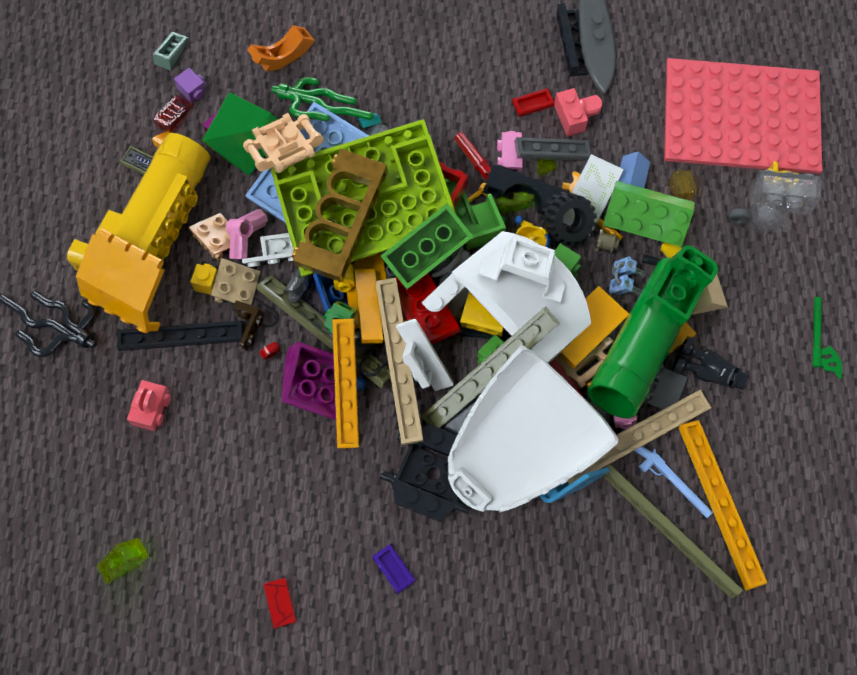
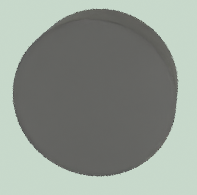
(739, 216)

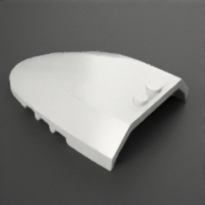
(524, 436)

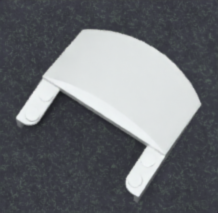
(517, 299)

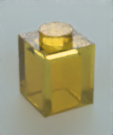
(682, 185)

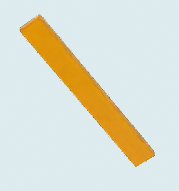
(722, 505)

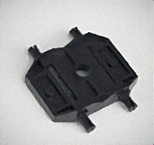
(415, 471)

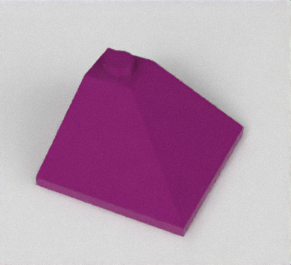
(309, 380)

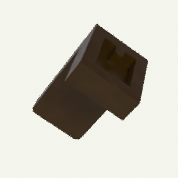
(245, 312)

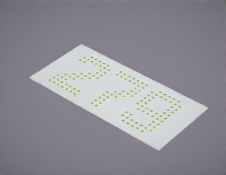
(595, 185)

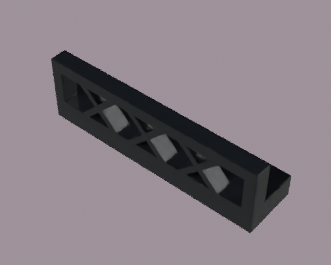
(568, 41)

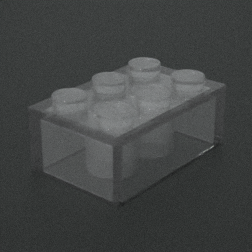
(787, 190)

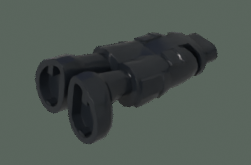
(711, 367)

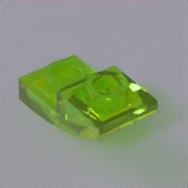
(520, 202)

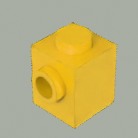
(204, 278)

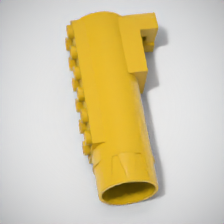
(159, 201)

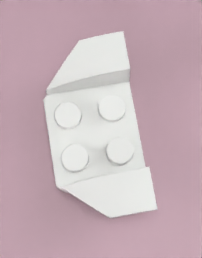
(528, 261)

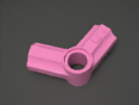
(241, 229)

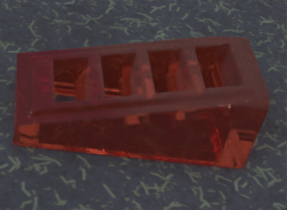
(178, 116)

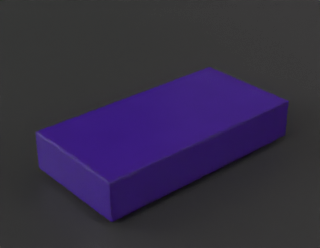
(393, 568)

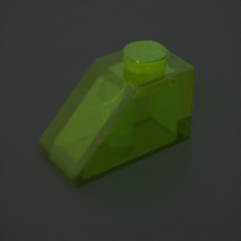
(122, 559)

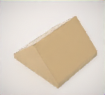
(711, 298)

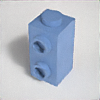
(635, 169)

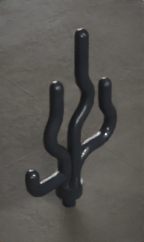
(71, 332)

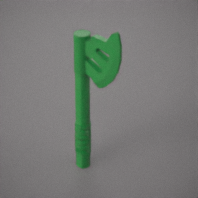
(817, 361)

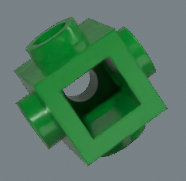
(338, 311)

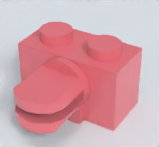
(574, 111)
(148, 405)

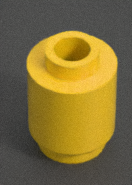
(348, 281)

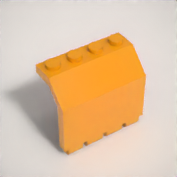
(120, 279)

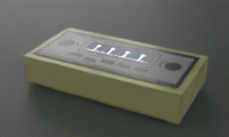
(136, 160)

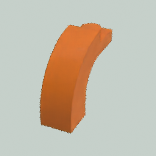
(285, 51)

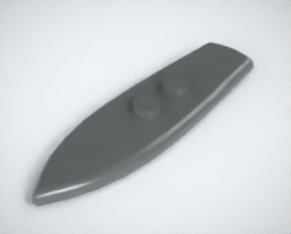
(597, 42)

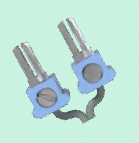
(624, 284)

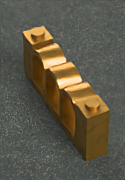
(345, 166)

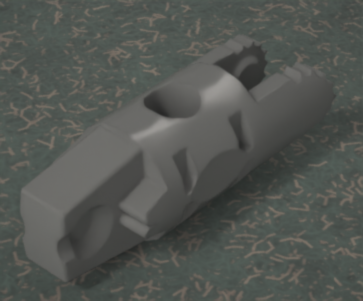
(298, 286)

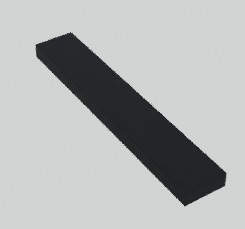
(180, 336)

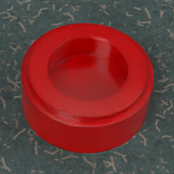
(269, 350)

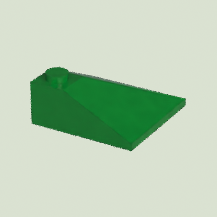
(233, 127)

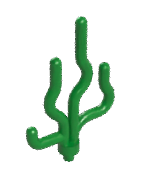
(298, 95)

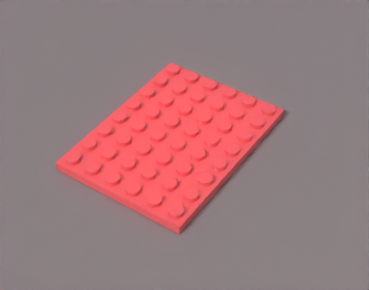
(742, 116)

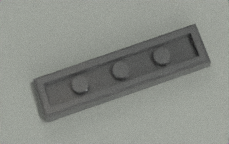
(552, 148)

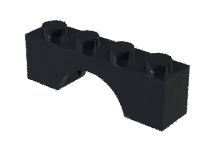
(503, 181)

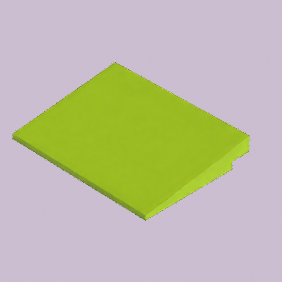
(407, 197)

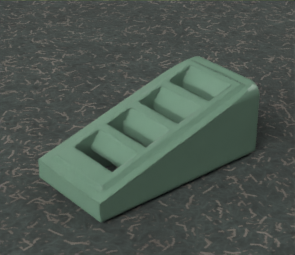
(168, 60)

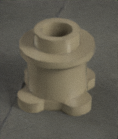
(607, 242)

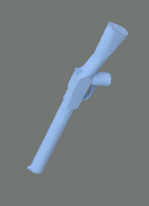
(653, 458)

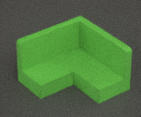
(488, 223)

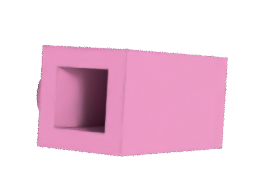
(508, 151)

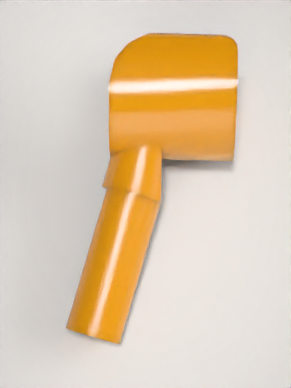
(477, 194)

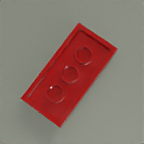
(434, 324)

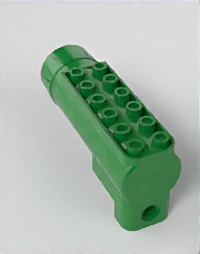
(650, 331)

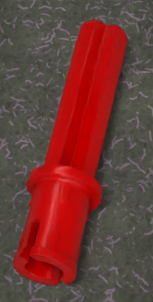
(473, 155)

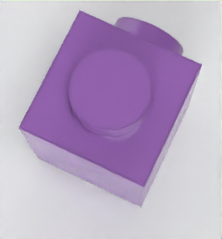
(190, 85)

